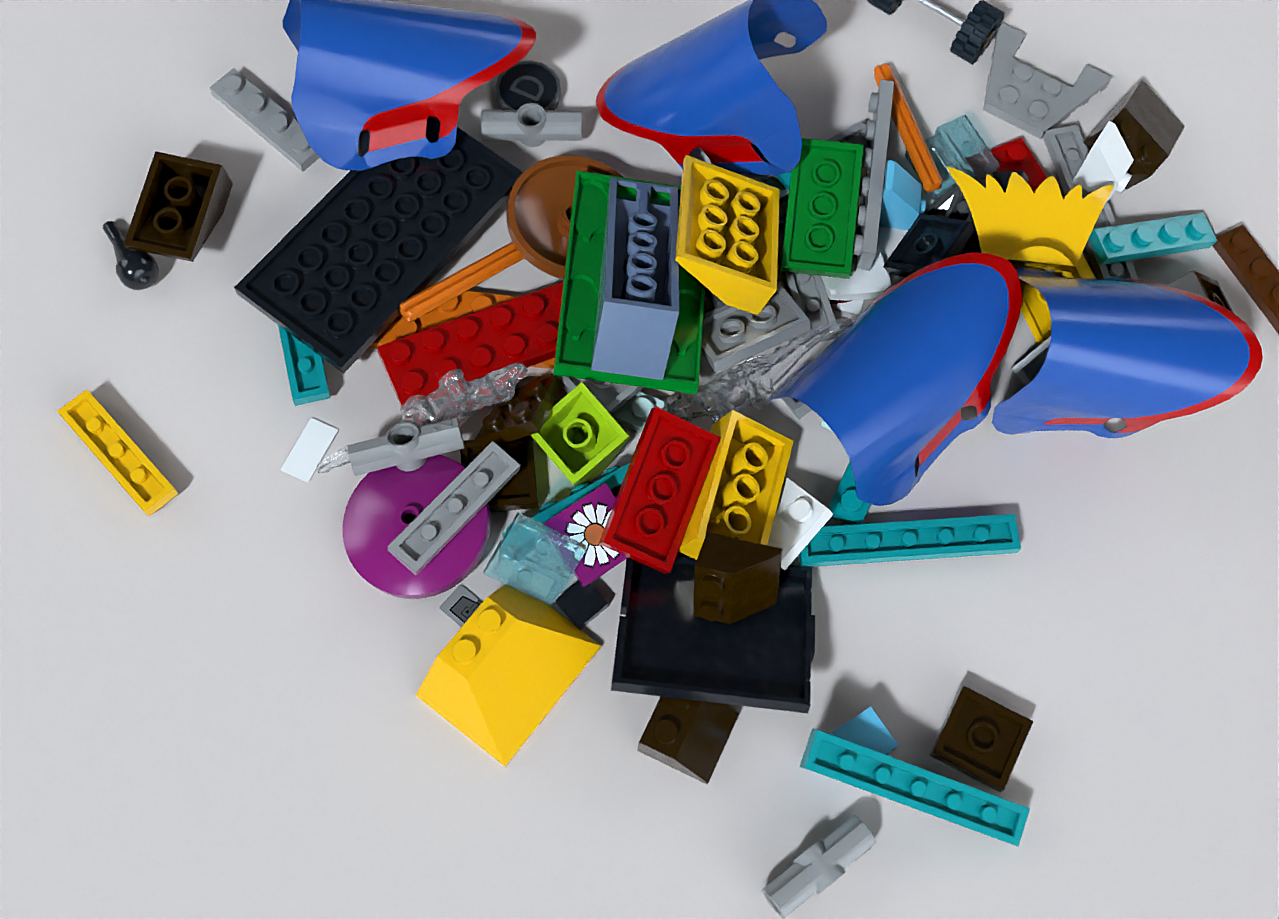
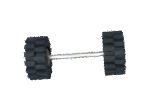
(974, 32)

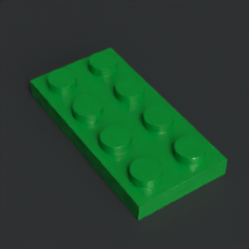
(822, 209)

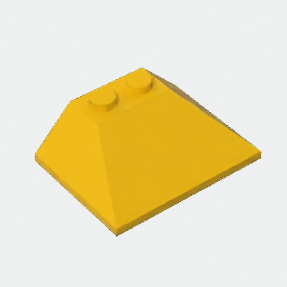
(506, 671)

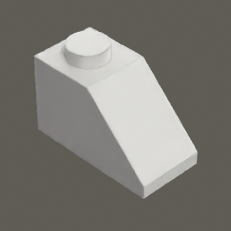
(1106, 163)

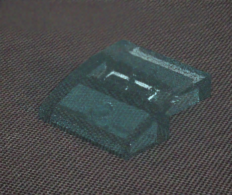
(958, 147)
(535, 559)

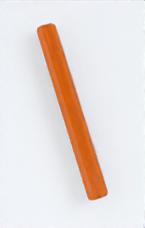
(910, 132)
(459, 282)

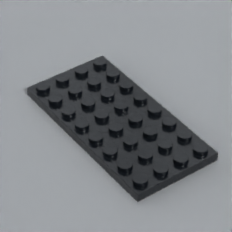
(376, 245)

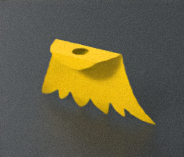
(1032, 227)

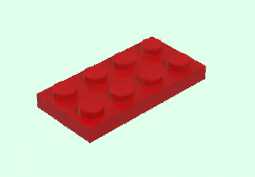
(660, 490)

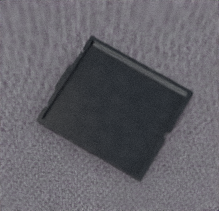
(683, 656)

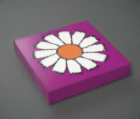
(585, 523)

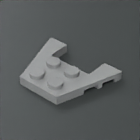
(1029, 96)

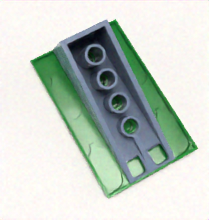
(624, 298)

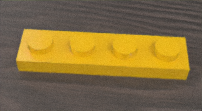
(117, 452)

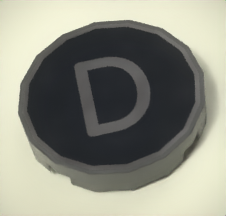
(526, 84)

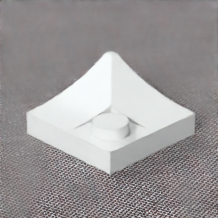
(861, 283)
(796, 521)

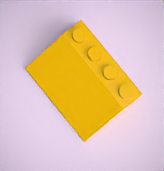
(729, 234)

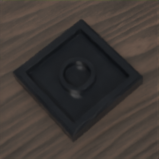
(927, 242)

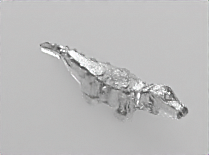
(749, 381)
(451, 400)

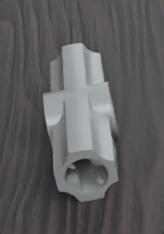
(548, 125)
(405, 446)
(818, 866)

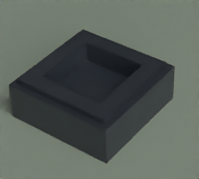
(581, 604)

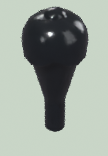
(133, 267)

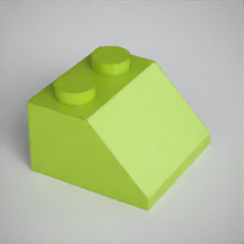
(581, 436)

